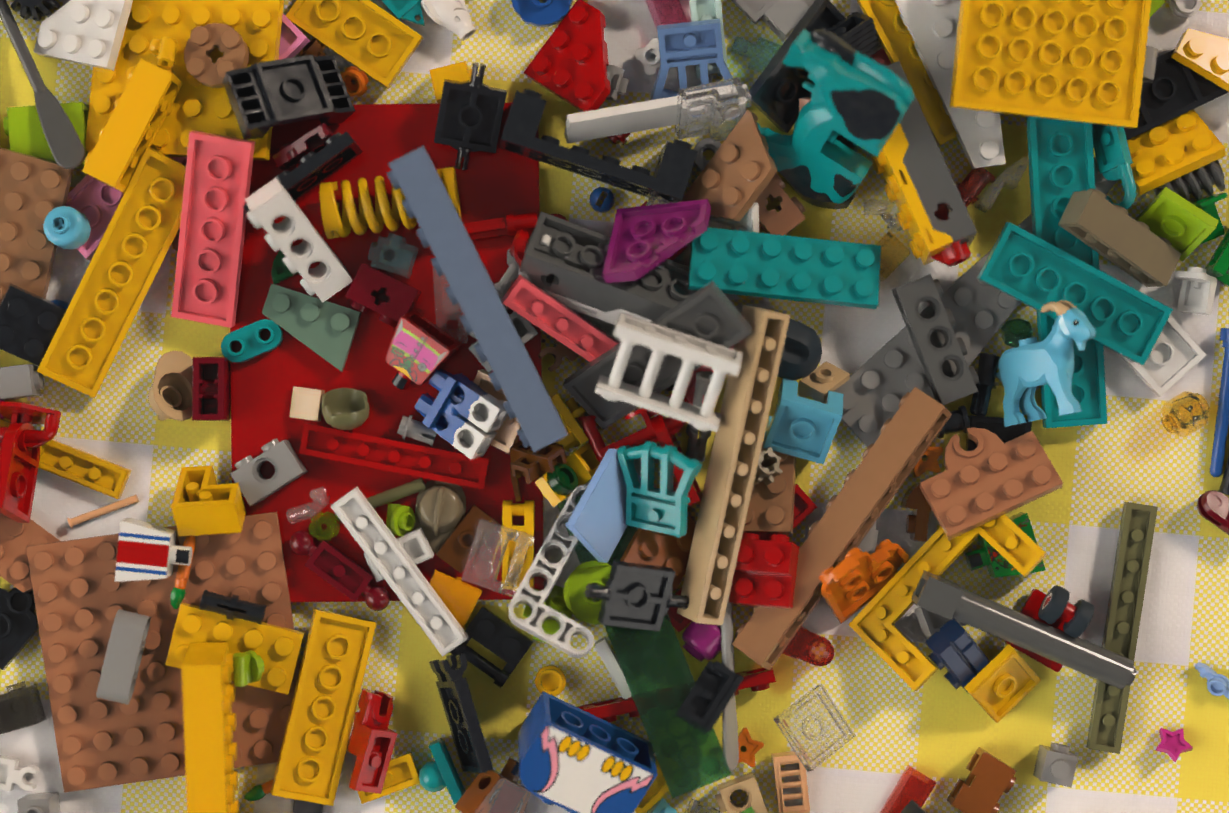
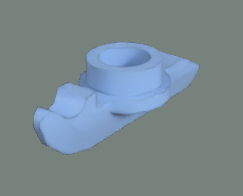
(1216, 683)

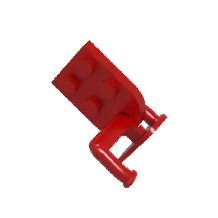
(658, 430)
(21, 455)

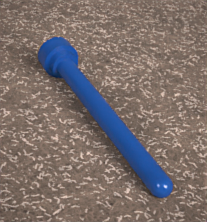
(1222, 417)

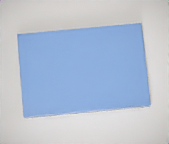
(601, 511)

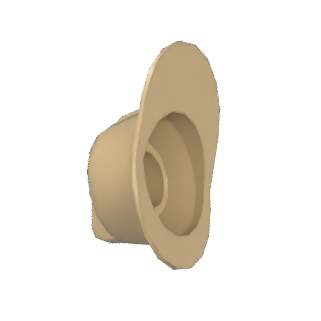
(172, 387)

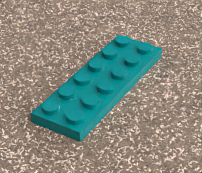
(786, 267)
(1043, 274)

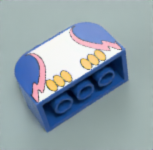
(582, 760)

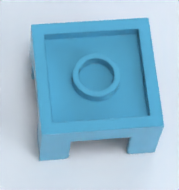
(803, 425)

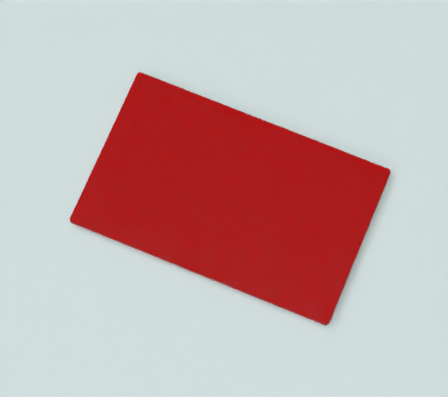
(264, 385)

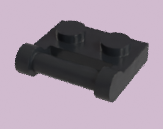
(498, 638)

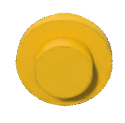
(550, 680)

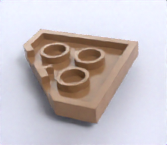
(773, 505)

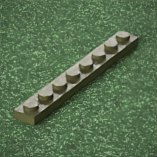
(1122, 621)

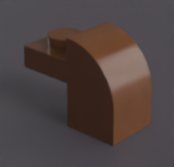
(917, 522)

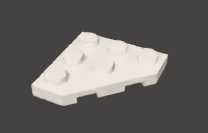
(85, 32)

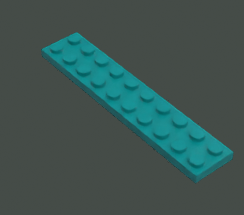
(1058, 166)

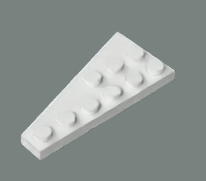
(934, 32)

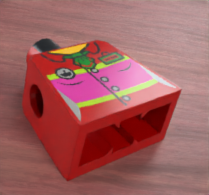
(418, 350)

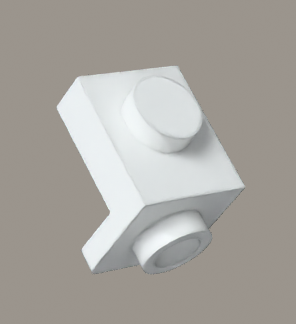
(1196, 291)

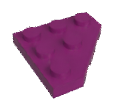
(650, 235)

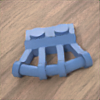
(688, 45)

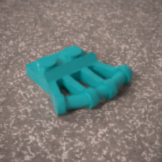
(654, 507)

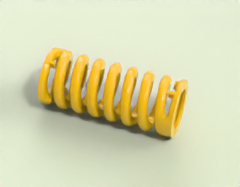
(336, 227)

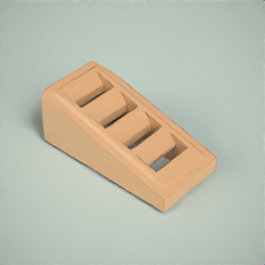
(790, 758)

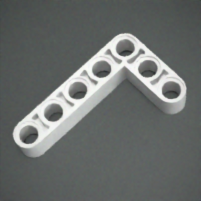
(551, 573)

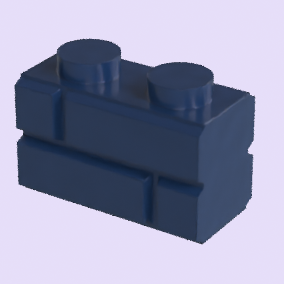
(957, 653)

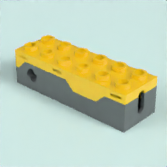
(924, 189)

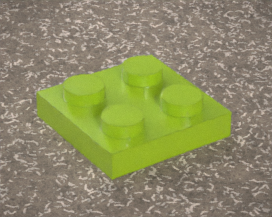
(1178, 221)

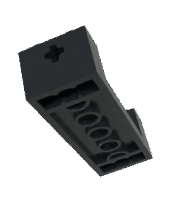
(670, 173)

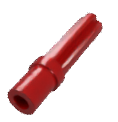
(501, 226)

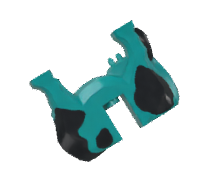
(848, 99)

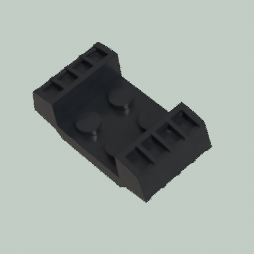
(287, 93)

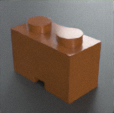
(984, 785)

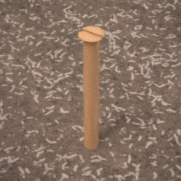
(103, 510)

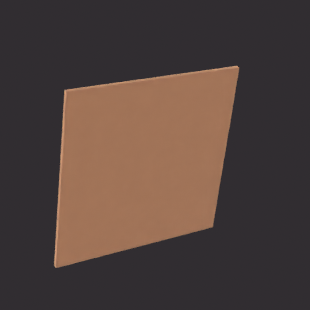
(75, 610)

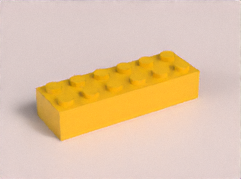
(209, 728)

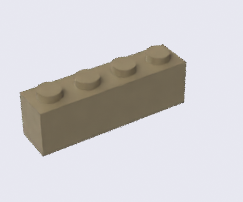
(1120, 238)

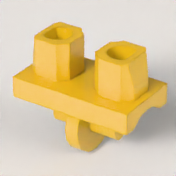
(575, 433)

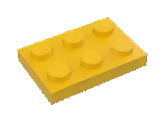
(1172, 151)

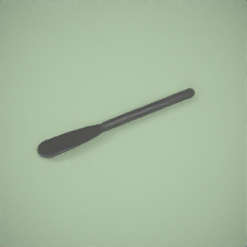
(56, 125)

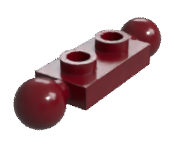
(339, 570)

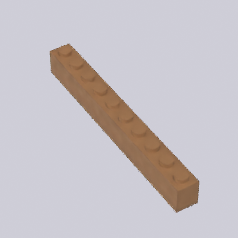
(846, 521)

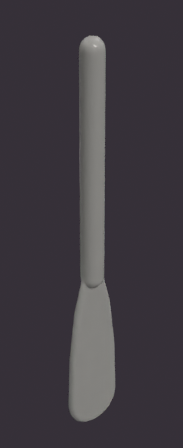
(729, 719)

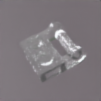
(487, 556)

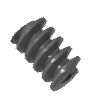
(1197, 180)

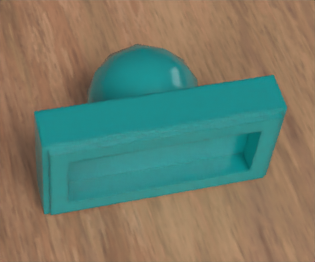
(441, 772)

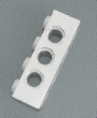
(274, 201)

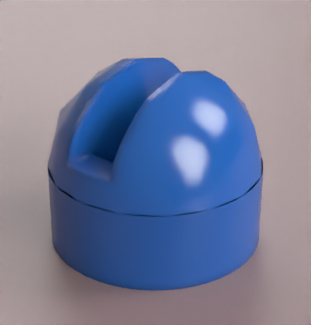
(607, 203)

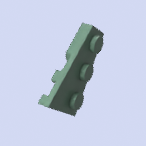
(318, 325)

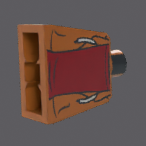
(496, 792)

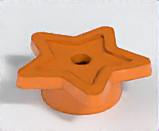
(931, 463)
(752, 747)

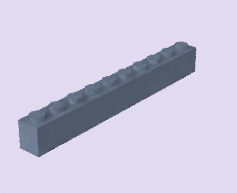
(478, 299)

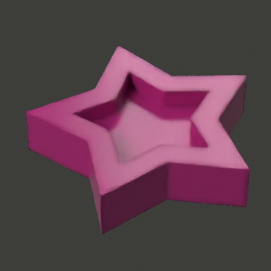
(1173, 743)

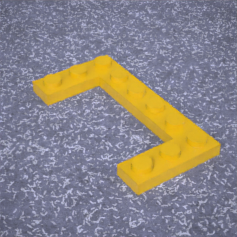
(878, 617)

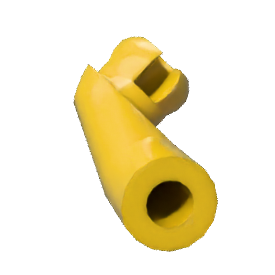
(165, 50)

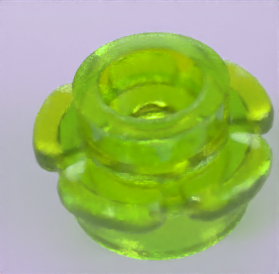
(332, 526)

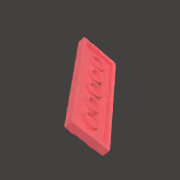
(212, 228)

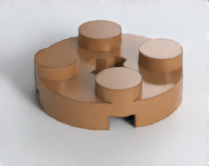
(203, 42)

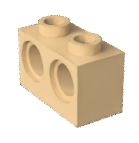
(749, 785)

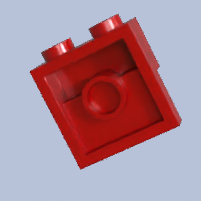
(765, 572)

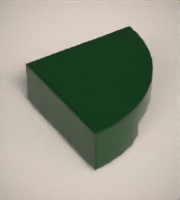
(279, 269)

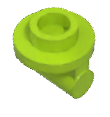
(400, 519)
(247, 668)

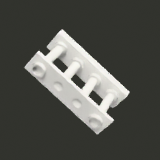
(664, 342)

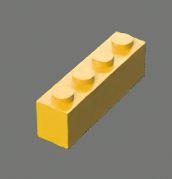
(132, 124)

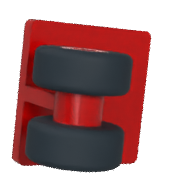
(1059, 613)

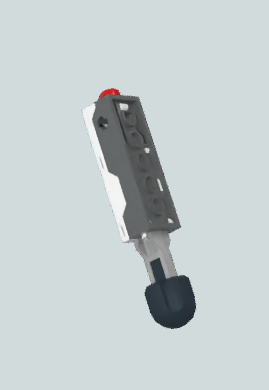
(570, 266)

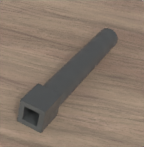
(1021, 630)

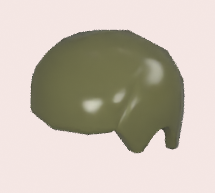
(345, 408)

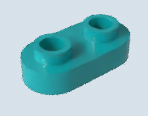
(251, 341)

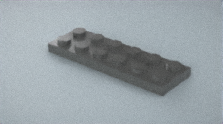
(702, 315)

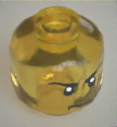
(1185, 414)

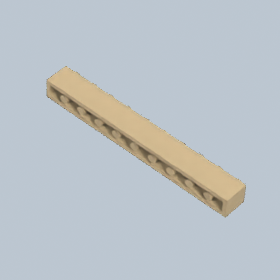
(733, 468)

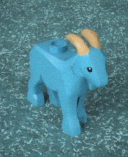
(1042, 364)

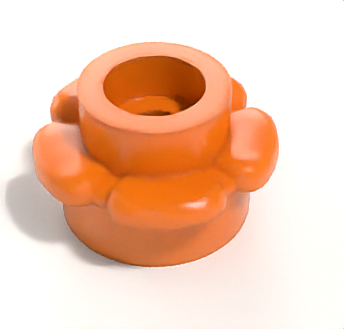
(360, 76)

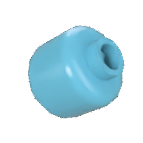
(67, 227)

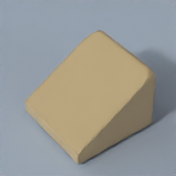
(306, 403)

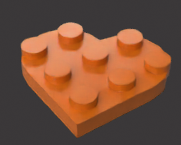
(860, 577)

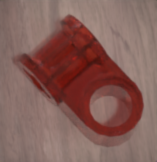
(801, 647)

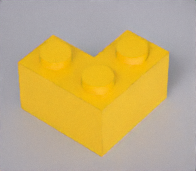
(204, 506)

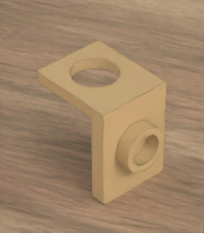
(821, 380)

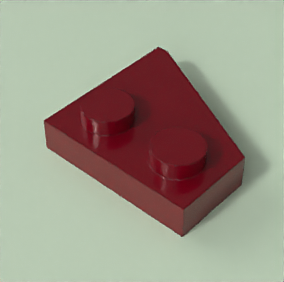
(292, 152)

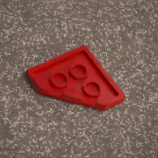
(575, 59)

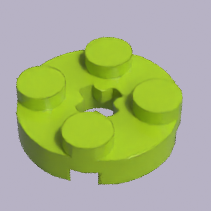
(574, 590)

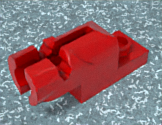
(371, 741)

